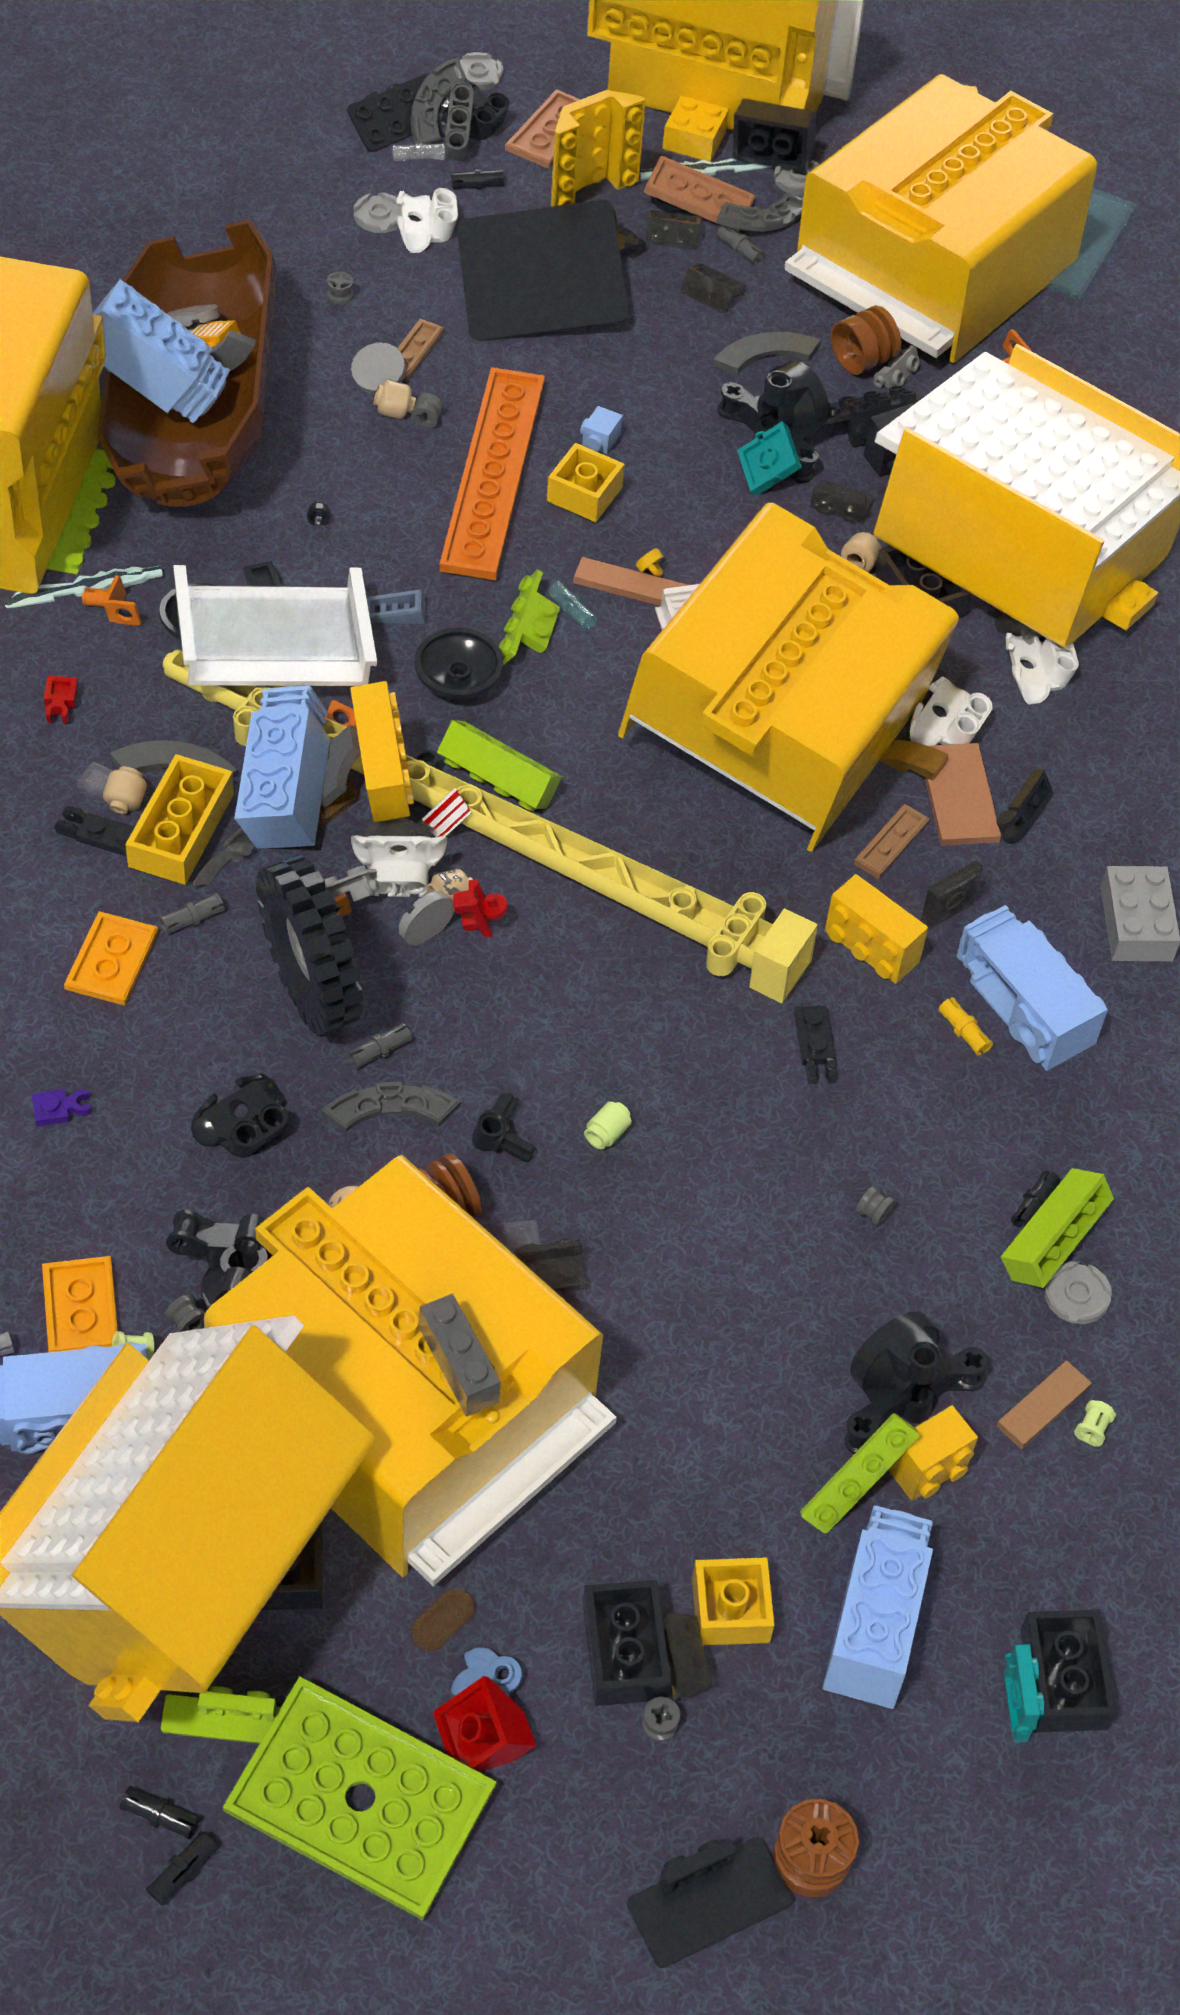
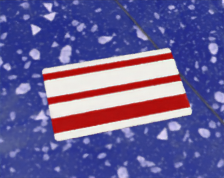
(447, 814)

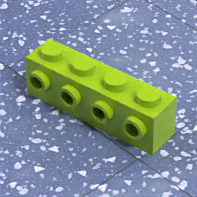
(499, 765)
(1057, 1227)

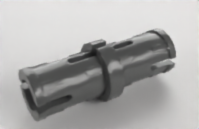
(740, 244)
(191, 913)
(379, 1046)

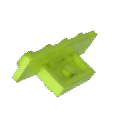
(531, 619)
(859, 1473)
(220, 1715)

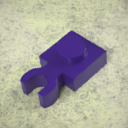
(54, 1106)

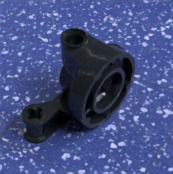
(790, 396)
(228, 1247)
(905, 1365)

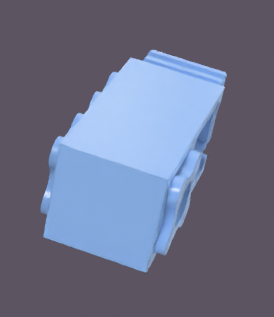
(158, 354)
(284, 769)
(1031, 987)
(45, 1391)
(880, 1608)

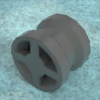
(340, 287)
(427, 410)
(875, 1206)
(186, 1313)
(658, 1727)

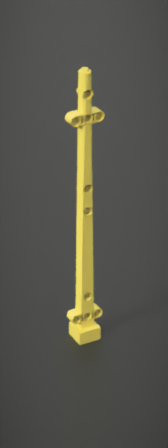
(732, 933)

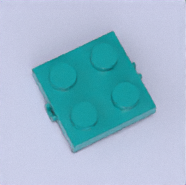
(769, 458)
(1023, 1701)

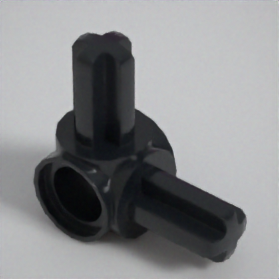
(497, 1122)

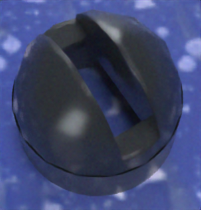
(311, 513)
(429, 755)

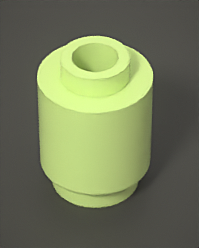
(607, 1125)

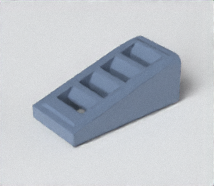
(408, 615)

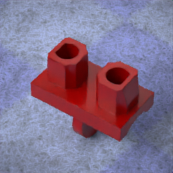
(478, 908)

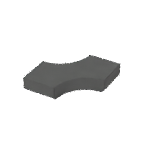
(343, 753)

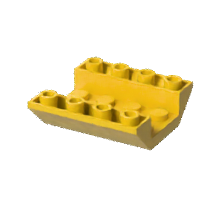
(597, 142)

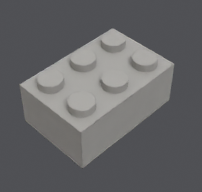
(1140, 913)

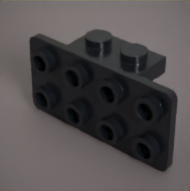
(386, 115)
(859, 410)
(708, 1898)

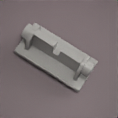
(898, 369)
(357, 882)

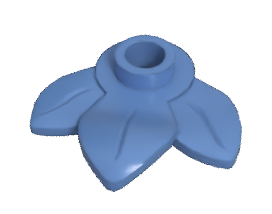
(486, 1663)

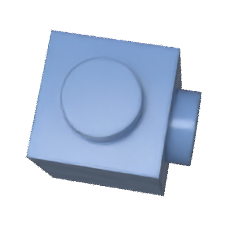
(601, 430)

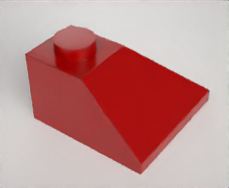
(483, 1727)

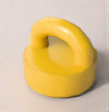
(650, 562)

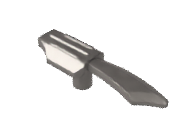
(233, 849)

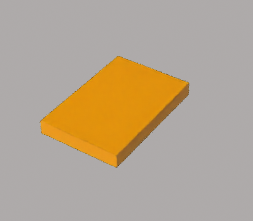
(111, 958)
(79, 1303)

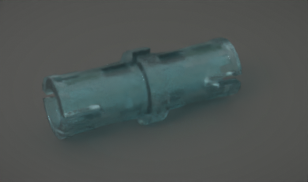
(566, 600)

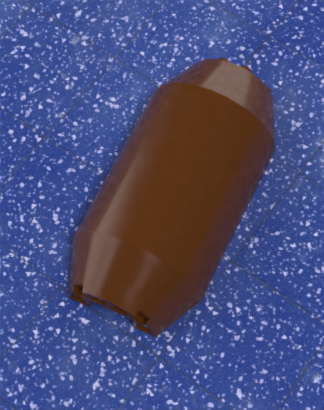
(163, 451)

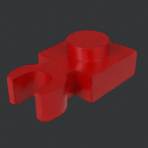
(59, 696)

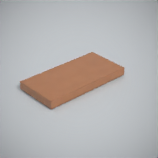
(537, 136)
(693, 190)
(963, 798)

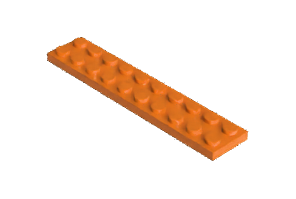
(492, 474)

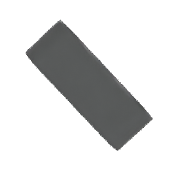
(459, 111)

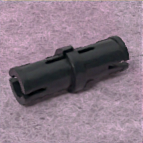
(477, 179)
(1035, 1198)
(159, 1812)
(181, 1868)

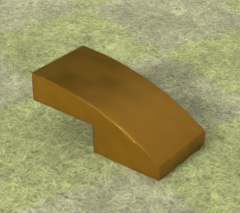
(914, 756)

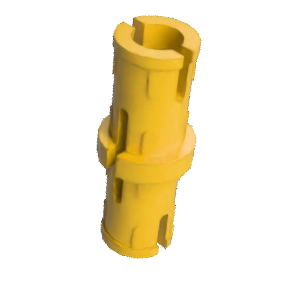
(965, 1026)

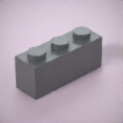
(459, 1354)

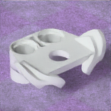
(436, 217)
(1051, 665)
(963, 718)
(401, 871)

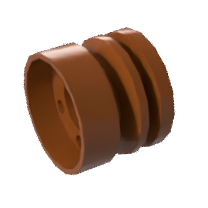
(865, 339)
(455, 1181)
(818, 1867)

